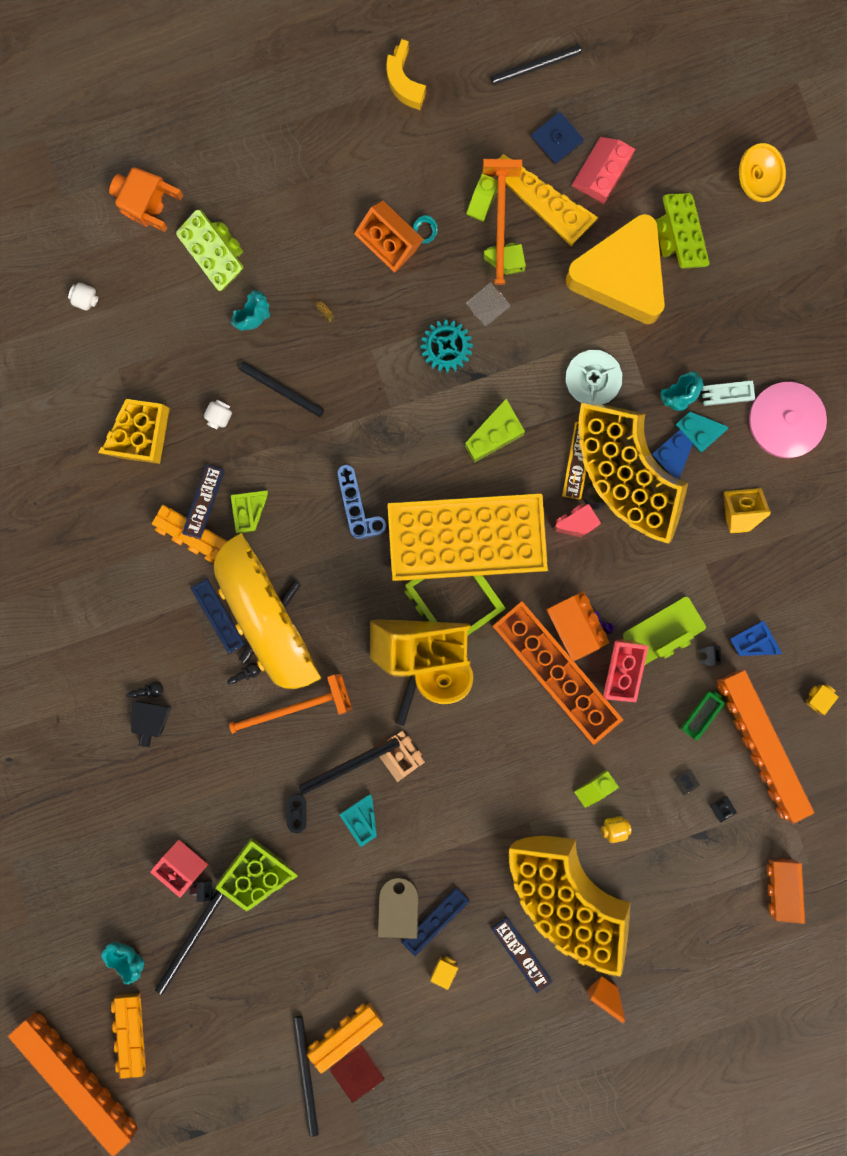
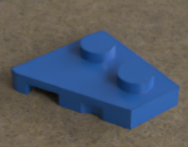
(673, 454)
(755, 641)

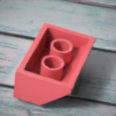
(603, 168)
(625, 670)

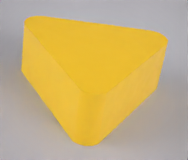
(623, 271)
(417, 646)

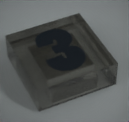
(686, 782)

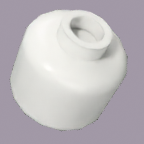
(83, 296)
(217, 414)

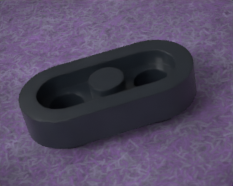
(296, 813)

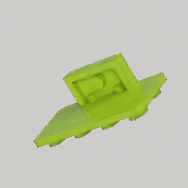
(681, 231)
(212, 248)
(667, 629)

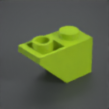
(513, 258)

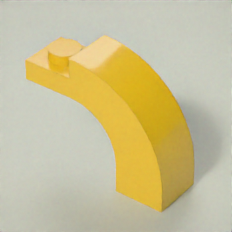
(404, 89)

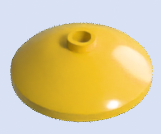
(762, 172)
(458, 681)

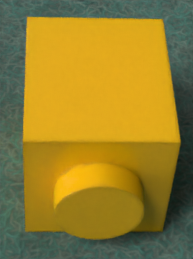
(444, 972)

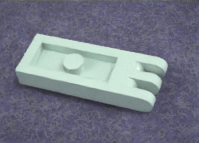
(729, 393)

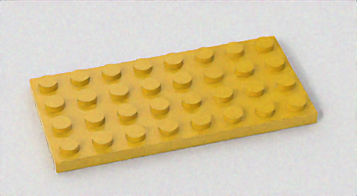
(467, 537)

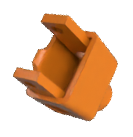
(141, 196)

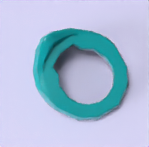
(423, 219)

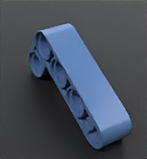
(356, 502)

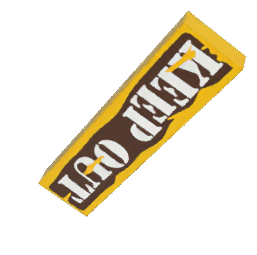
(575, 469)

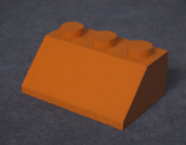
(388, 236)
(578, 626)
(786, 890)

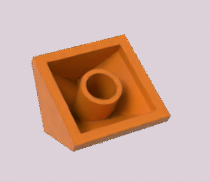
(607, 997)

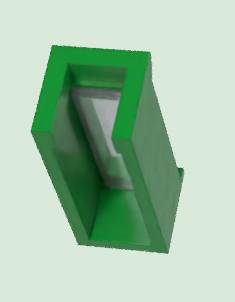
(702, 715)

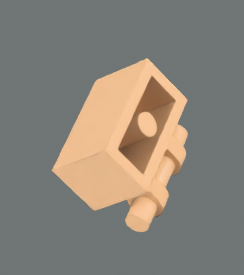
(399, 760)

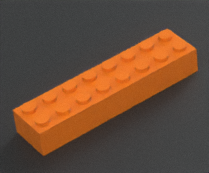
(557, 673)
(765, 746)
(74, 1083)

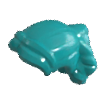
(253, 314)
(683, 392)
(124, 961)

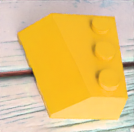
(138, 432)

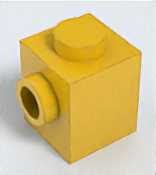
(821, 698)

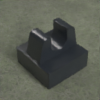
(713, 655)
(723, 809)
(202, 890)

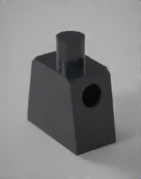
(148, 720)

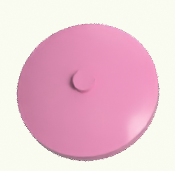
(787, 420)

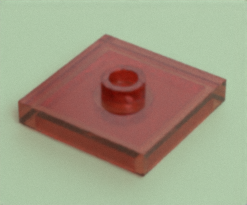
(357, 1074)

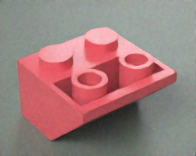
(579, 523)
(179, 868)

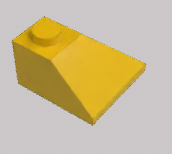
(745, 509)

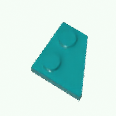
(700, 430)
(361, 820)

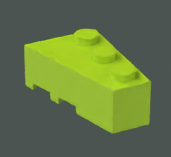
(495, 432)

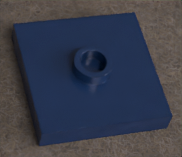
(557, 138)

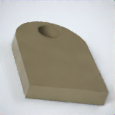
(398, 911)

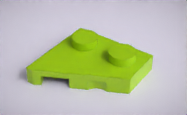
(248, 510)

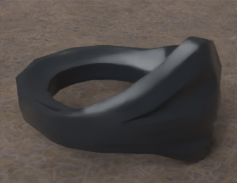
(598, 504)

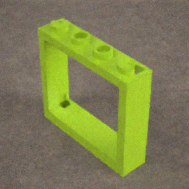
(422, 608)

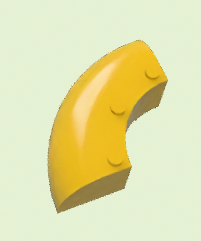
(627, 473)
(262, 616)
(568, 904)

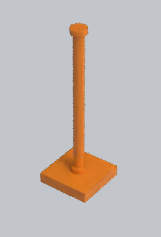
(501, 168)
(338, 695)

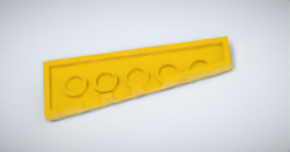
(554, 208)

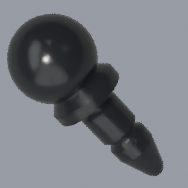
(252, 670)
(154, 689)

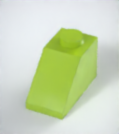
(483, 197)
(596, 789)

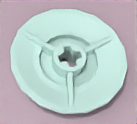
(603, 367)

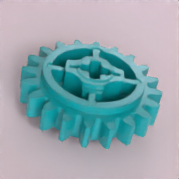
(453, 351)

